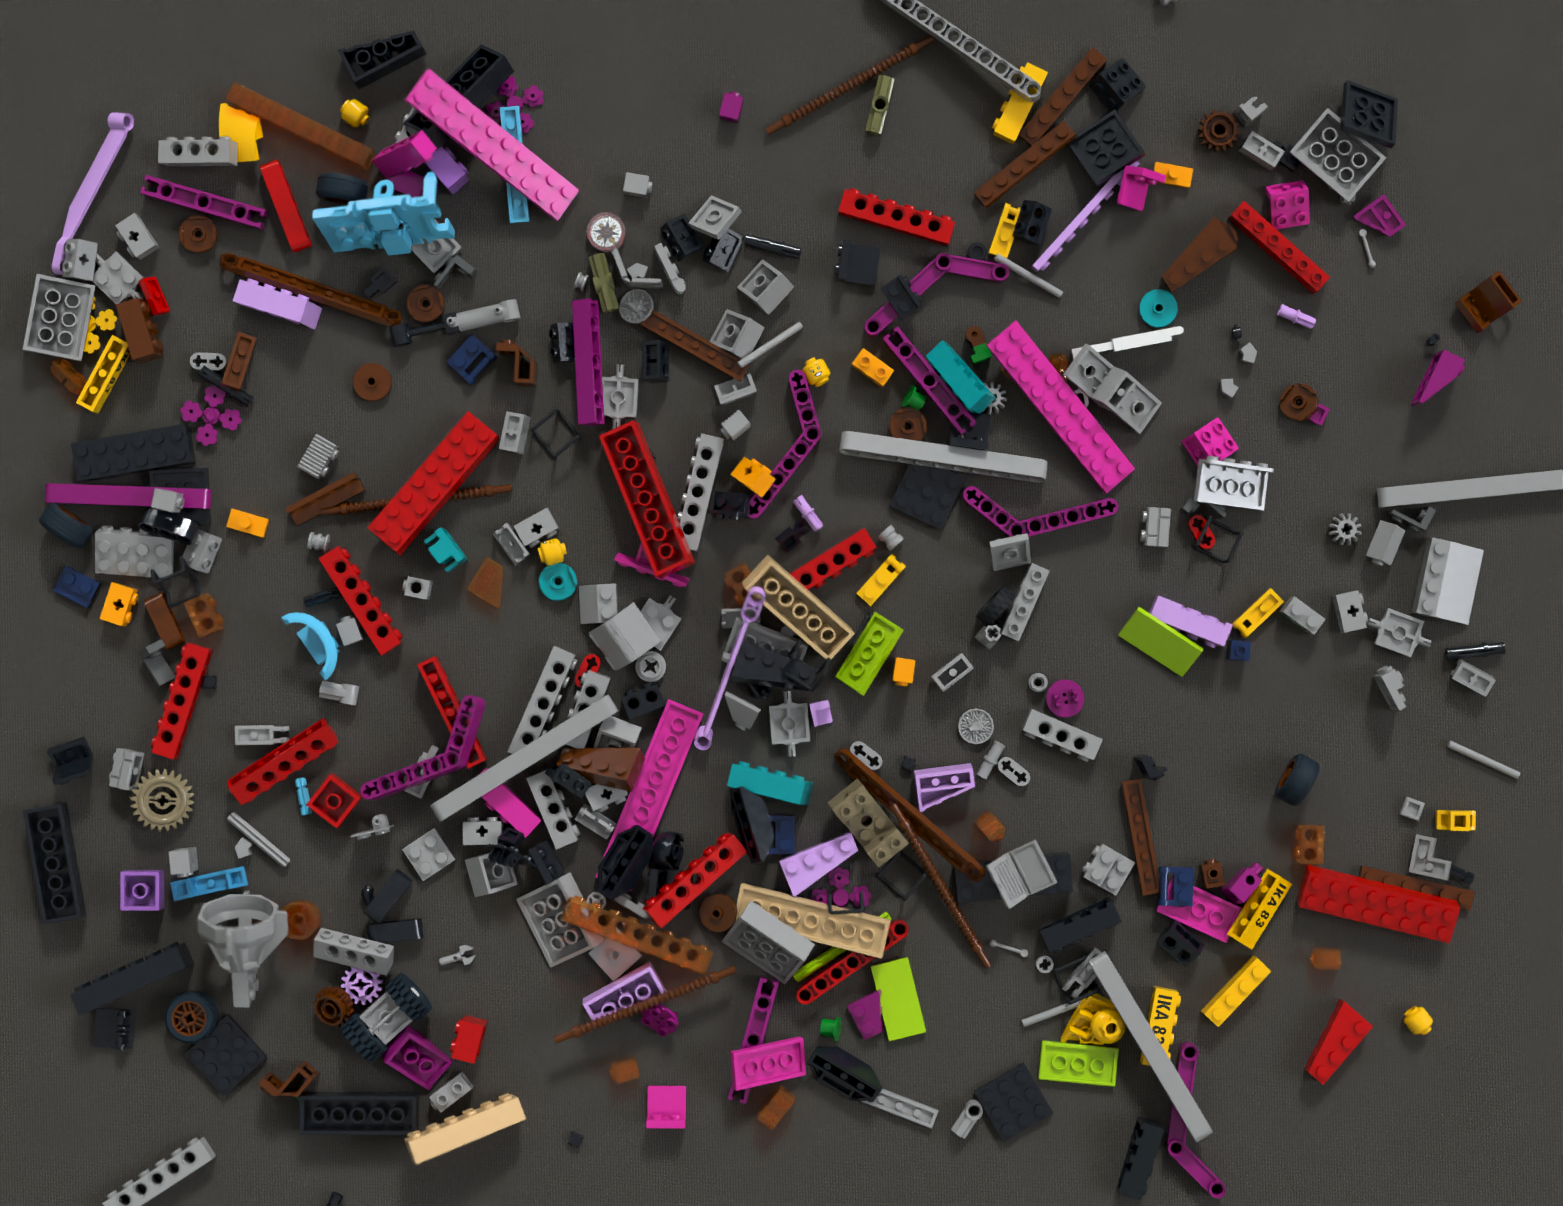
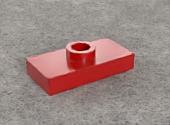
(154, 296)

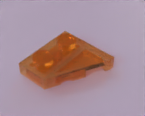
(488, 582)

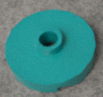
(1158, 318)
(548, 577)

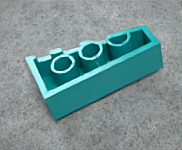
(960, 377)
(770, 784)

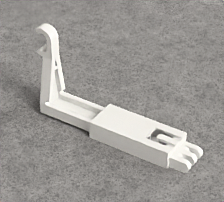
(1131, 341)

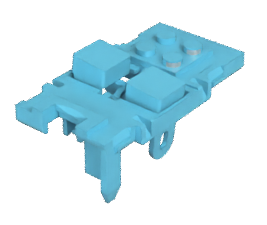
(356, 228)

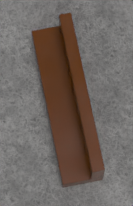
(326, 497)

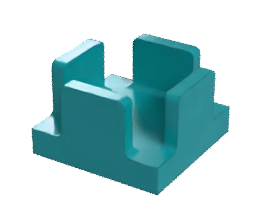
(445, 549)

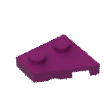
(1381, 217)
(867, 1014)

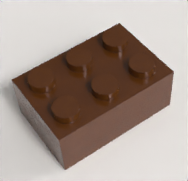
(140, 330)

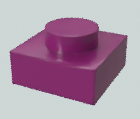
(1320, 415)

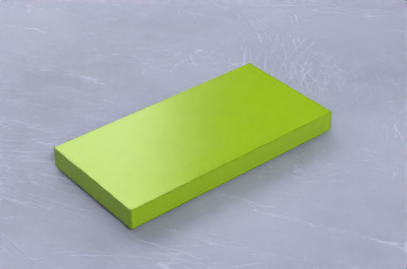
(1160, 641)
(869, 653)
(898, 999)
(1078, 1063)

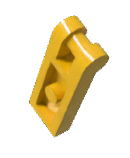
(1003, 237)
(880, 580)
(1258, 612)

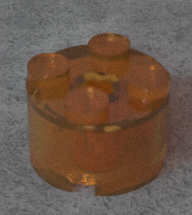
(310, 922)

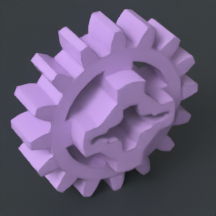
(362, 992)

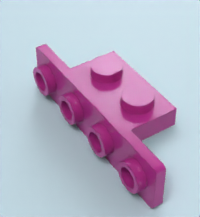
(643, 566)

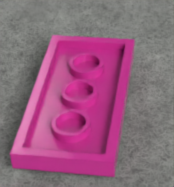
(1208, 914)
(768, 1063)

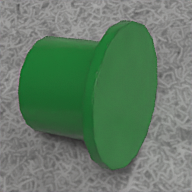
(913, 399)
(831, 1028)

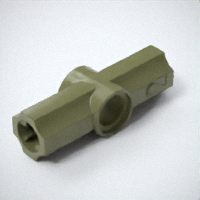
(882, 93)
(603, 282)

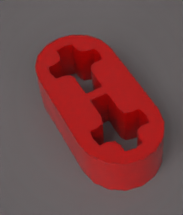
(1196, 533)
(583, 668)

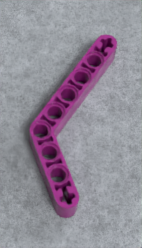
(802, 440)
(1024, 525)
(430, 765)

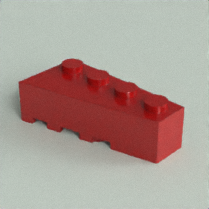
(1337, 1041)

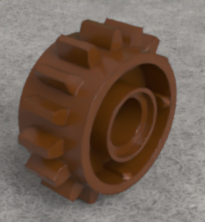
(1220, 120)
(333, 1006)

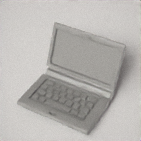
(642, 283)
(624, 637)
(1021, 873)

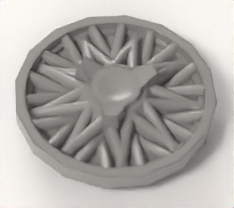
(636, 306)
(975, 726)

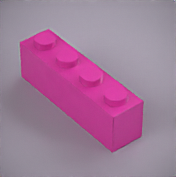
(405, 155)
(511, 809)

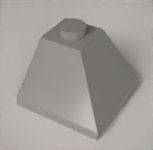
(741, 711)

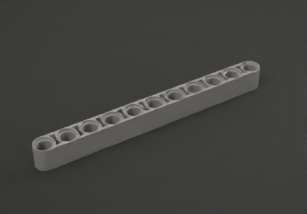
(963, 41)
(943, 456)
(1470, 488)
(524, 758)
(1150, 1046)

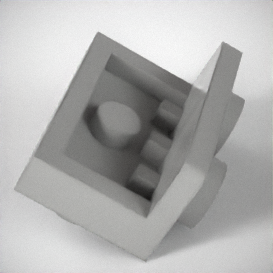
(202, 551)

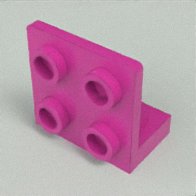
(1135, 186)
(1289, 204)
(1210, 441)
(666, 1107)

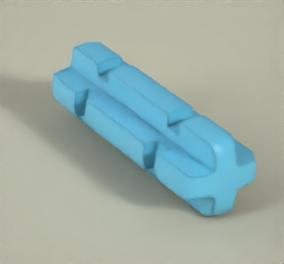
(303, 795)

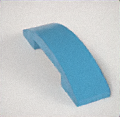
(209, 883)

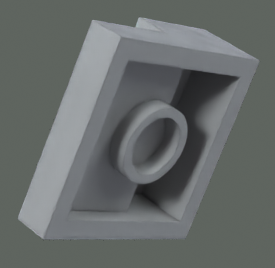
(1389, 682)
(1107, 868)

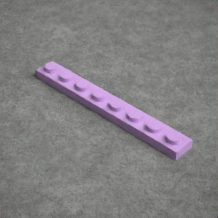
(1068, 234)

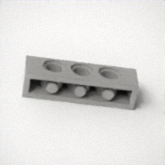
(169, 152)
(1024, 602)
(600, 683)
(1091, 742)
(559, 838)
(353, 951)

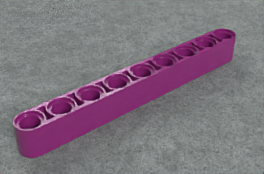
(120, 495)

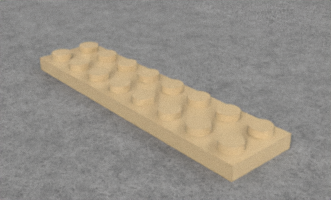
(812, 919)

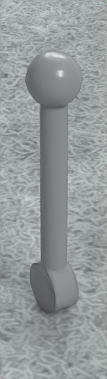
(1362, 233)
(1024, 953)

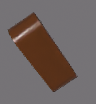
(164, 621)

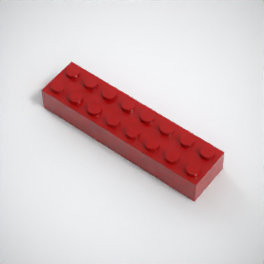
(434, 483)
(647, 499)
(1378, 903)

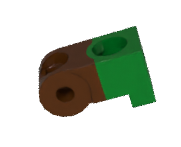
(978, 343)

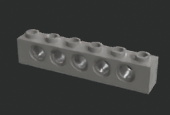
(703, 443)
(525, 727)
(203, 1154)

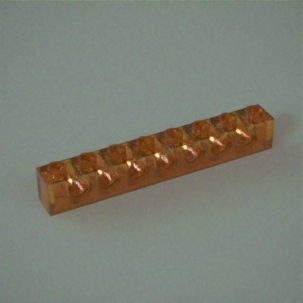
(300, 125)
(572, 915)

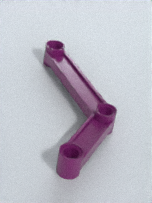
(930, 274)
(1177, 1129)

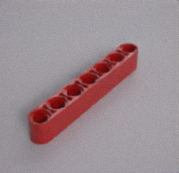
(846, 969)

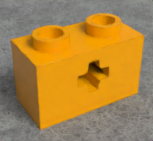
(872, 368)
(753, 476)
(111, 611)
(903, 671)

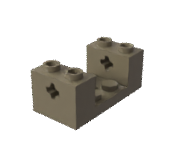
(880, 836)

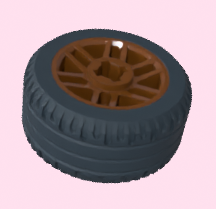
(341, 188)
(65, 525)
(1297, 779)
(179, 1021)

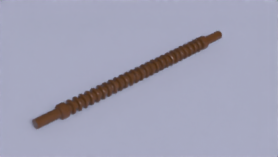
(787, 120)
(344, 509)
(976, 946)
(577, 1031)

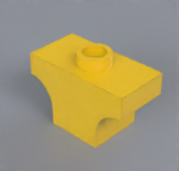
(1455, 820)

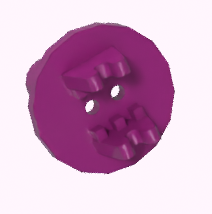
(1055, 698)
(660, 1019)

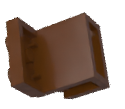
(1488, 301)
(508, 347)
(273, 1085)

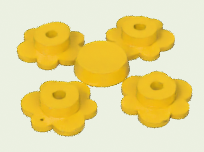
(104, 325)

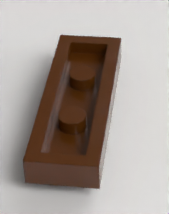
(238, 361)

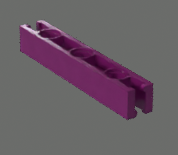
(191, 199)
(588, 362)
(920, 370)
(756, 1024)

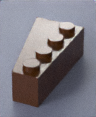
(1202, 253)
(605, 766)

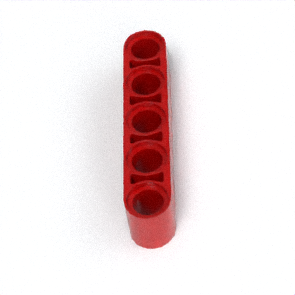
(285, 206)

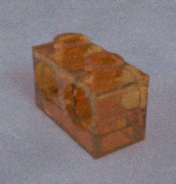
(738, 587)
(199, 618)
(990, 826)
(1316, 843)
(776, 1107)

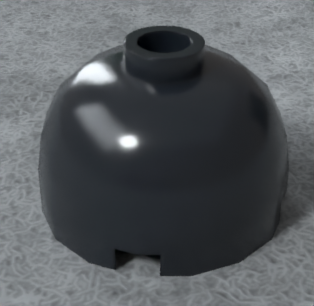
(667, 850)

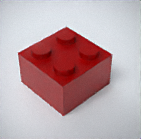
(334, 800)
(469, 1039)

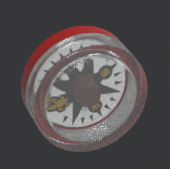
(606, 232)

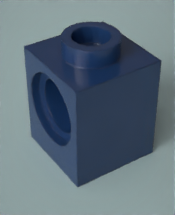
(1238, 650)

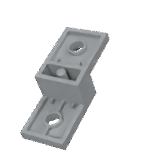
(1112, 388)

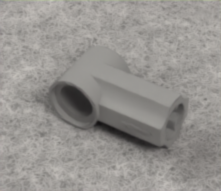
(988, 635)
(341, 692)
(966, 1119)

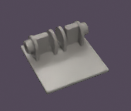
(380, 826)

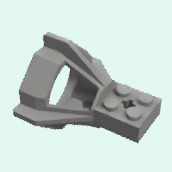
(245, 947)

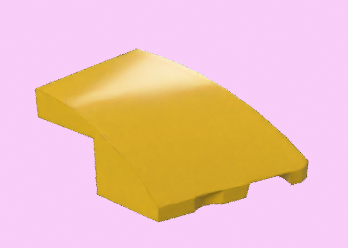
(242, 129)
(1079, 1024)

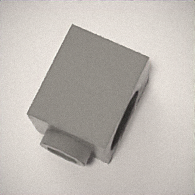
(637, 185)
(167, 500)
(426, 587)
(350, 630)

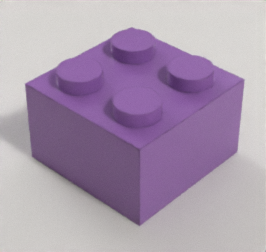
(450, 173)
(142, 890)

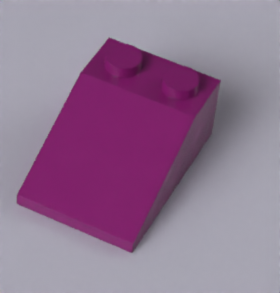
(1441, 371)
(416, 1057)

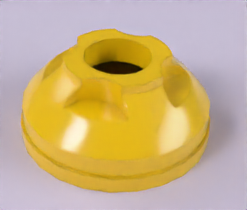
(1101, 1020)

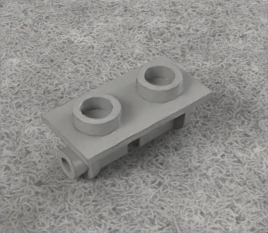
(595, 821)

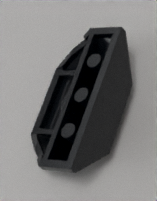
(752, 823)
(624, 862)
(844, 1074)

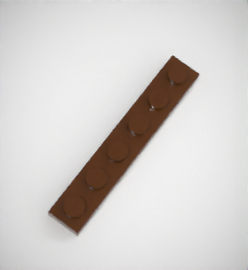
(1062, 97)
(1025, 164)
(695, 345)
(1141, 836)
(1462, 896)

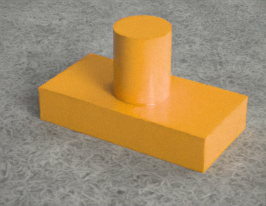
(1175, 175)
(247, 523)

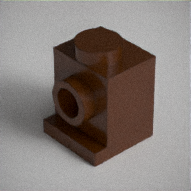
(1208, 881)

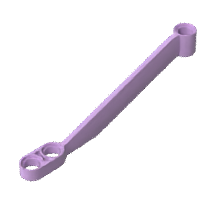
(119, 126)
(749, 603)

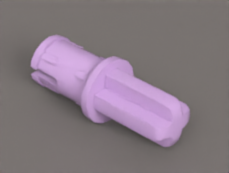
(1296, 316)
(808, 513)

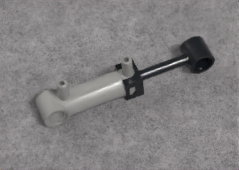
(457, 322)

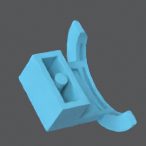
(317, 641)

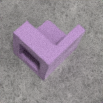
(821, 713)

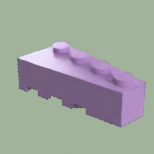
(277, 303)
(1191, 622)
(814, 862)
(624, 991)

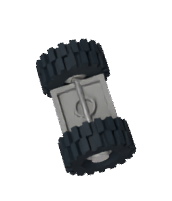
(386, 1017)

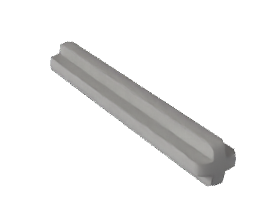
(258, 839)

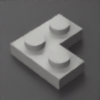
(1423, 861)

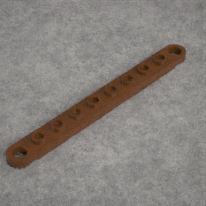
(314, 290)
(924, 827)

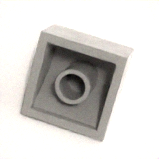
(765, 286)
(737, 334)
(598, 603)
(617, 734)
(489, 876)

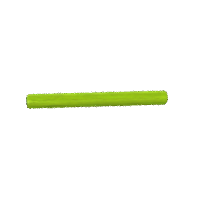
(823, 959)

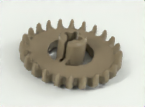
(181, 801)

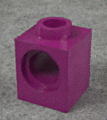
(731, 107)

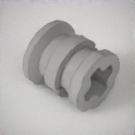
(318, 542)

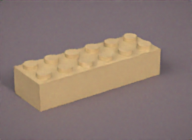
(799, 608)
(464, 1128)

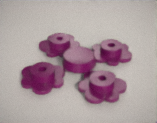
(516, 101)
(210, 415)
(840, 896)

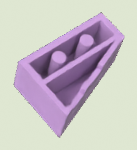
(941, 783)

